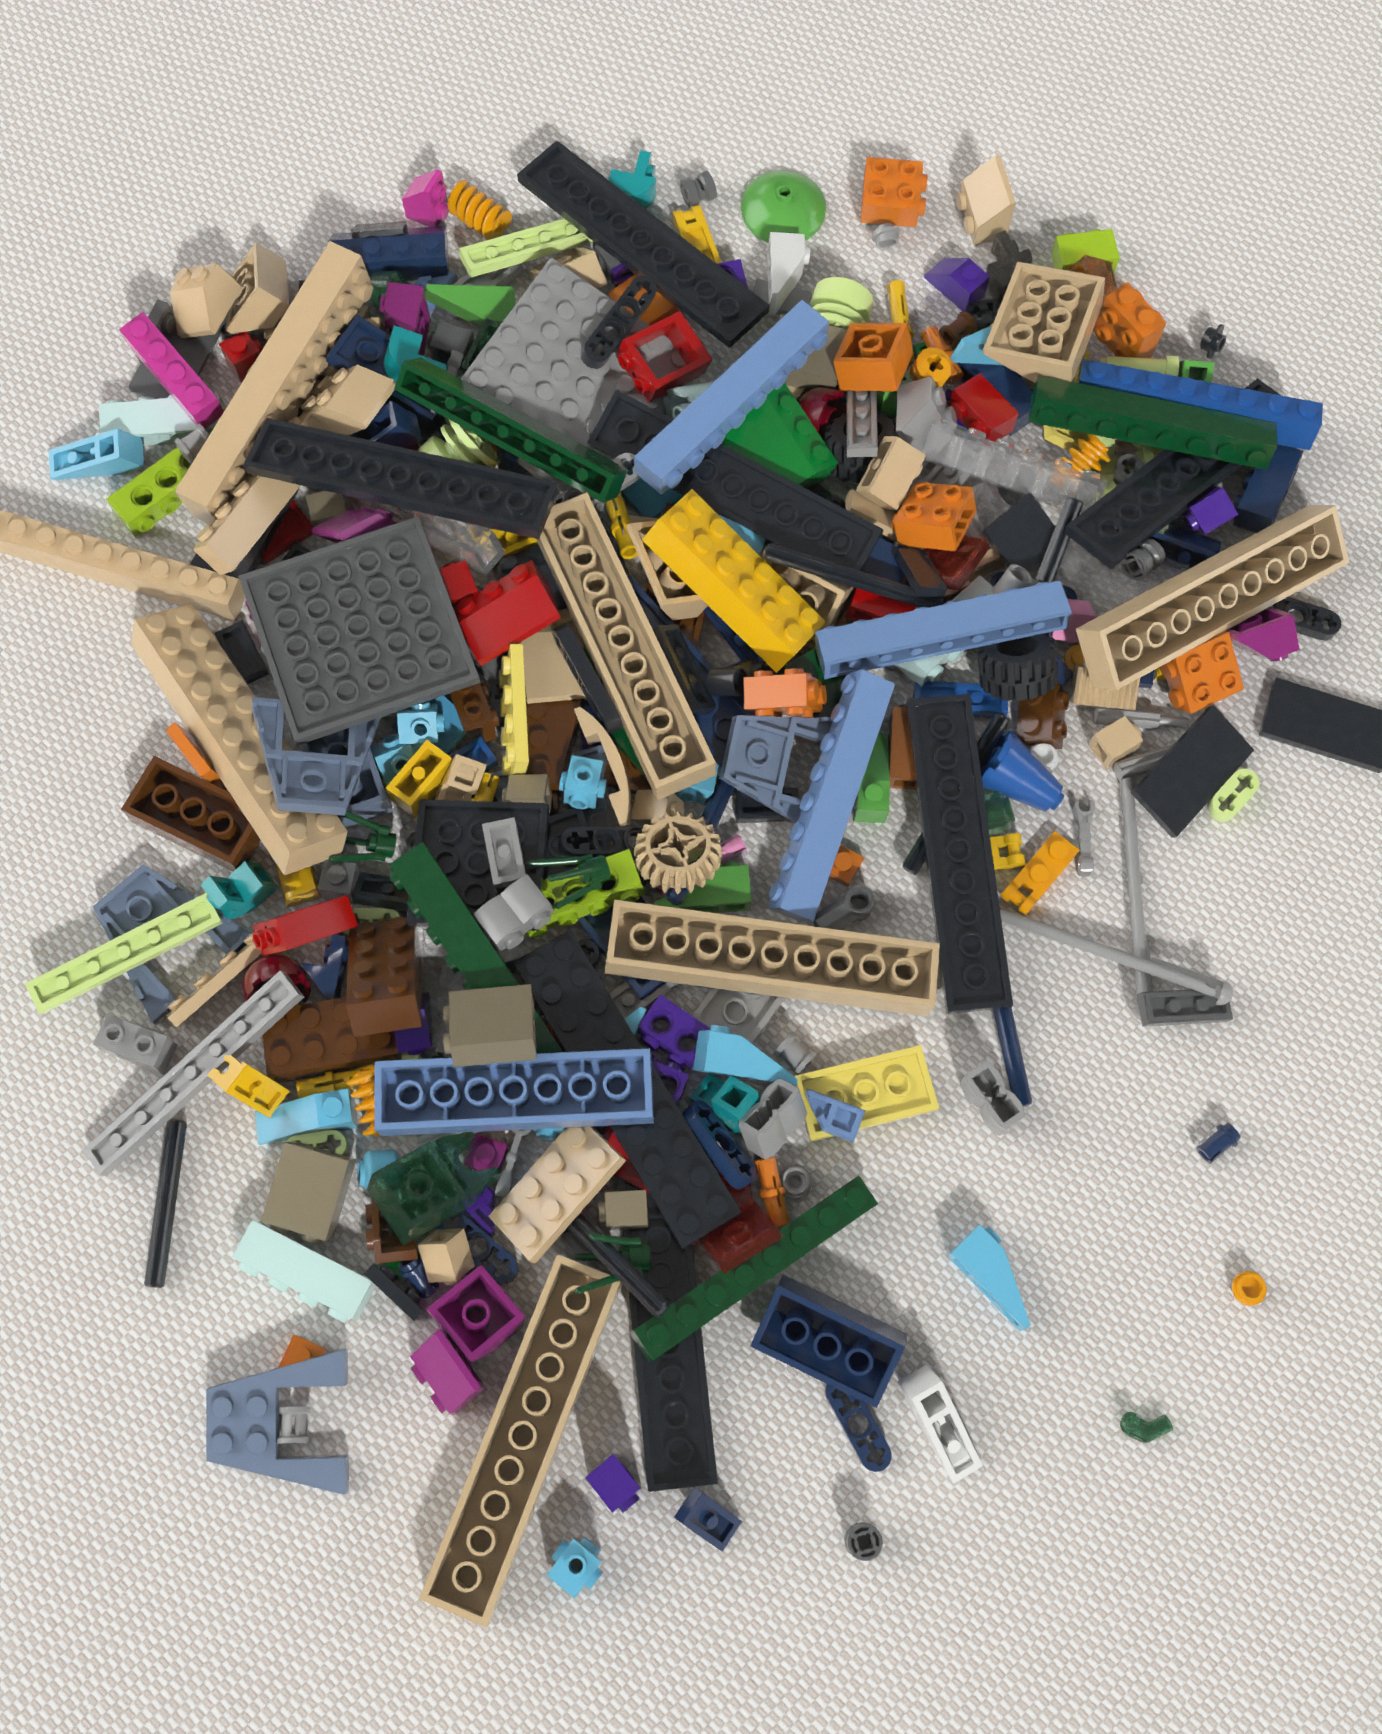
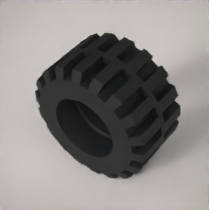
(853, 468)
(1019, 667)

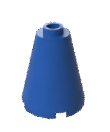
(1020, 775)

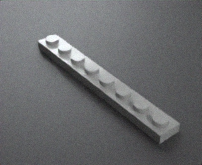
(191, 1073)

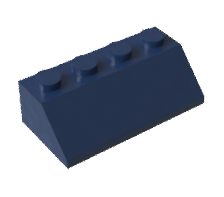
(415, 253)
(830, 1340)

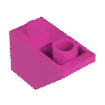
(427, 199)

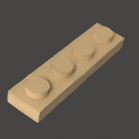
(210, 984)

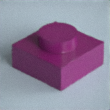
(485, 1153)

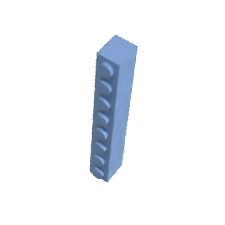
(731, 398)
(942, 629)
(830, 796)

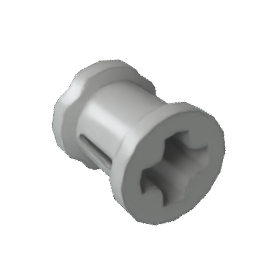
(192, 443)
(795, 1053)
(299, 1436)

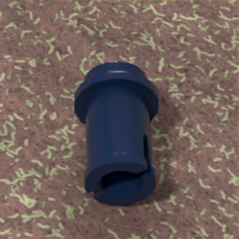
(1219, 1142)
(415, 1272)

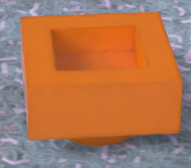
(846, 865)
(300, 1350)

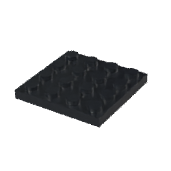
(458, 843)

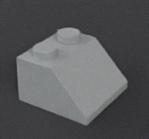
(917, 407)

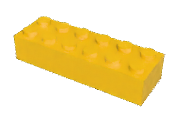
(733, 580)

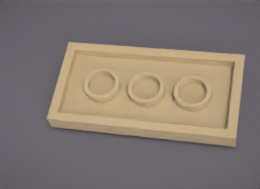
(556, 1190)

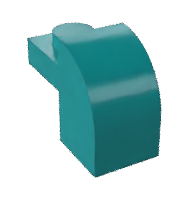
(641, 183)
(403, 346)
(241, 890)
(727, 1099)

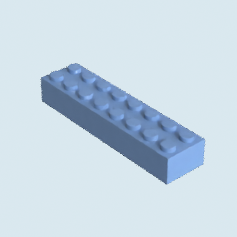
(516, 1095)

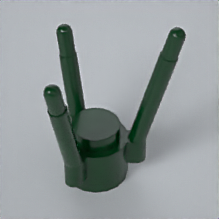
(380, 844)
(590, 870)
(634, 1251)

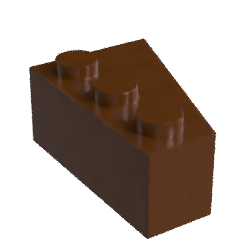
(551, 738)

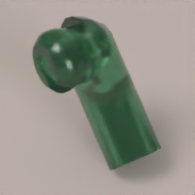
(1143, 1430)

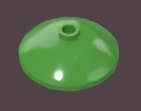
(768, 211)

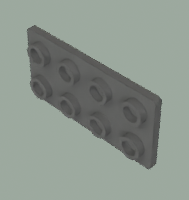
(192, 349)

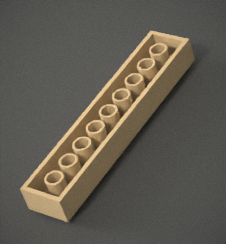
(278, 378)
(1212, 596)
(624, 649)
(219, 716)
(772, 958)
(520, 1443)

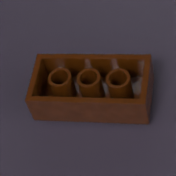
(191, 814)
(383, 977)
(320, 1040)

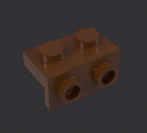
(474, 710)
(1043, 718)
(384, 1240)

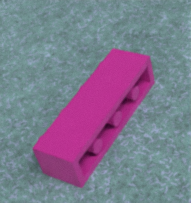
(171, 371)

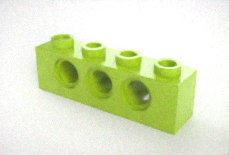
(150, 486)
(627, 888)

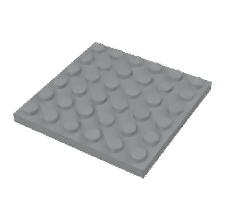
(538, 361)

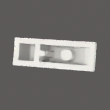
(784, 266)
(940, 1422)

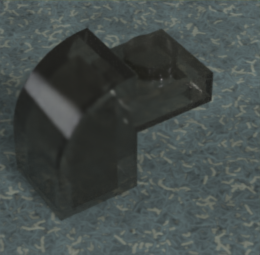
(1006, 256)

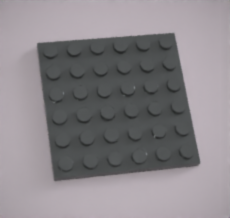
(358, 630)

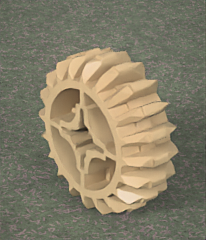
(665, 863)

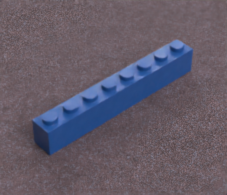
(1295, 418)

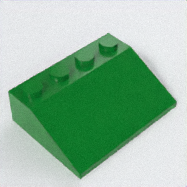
(783, 440)

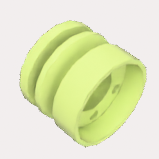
(842, 301)
(461, 445)

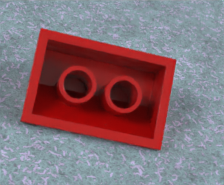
(507, 612)

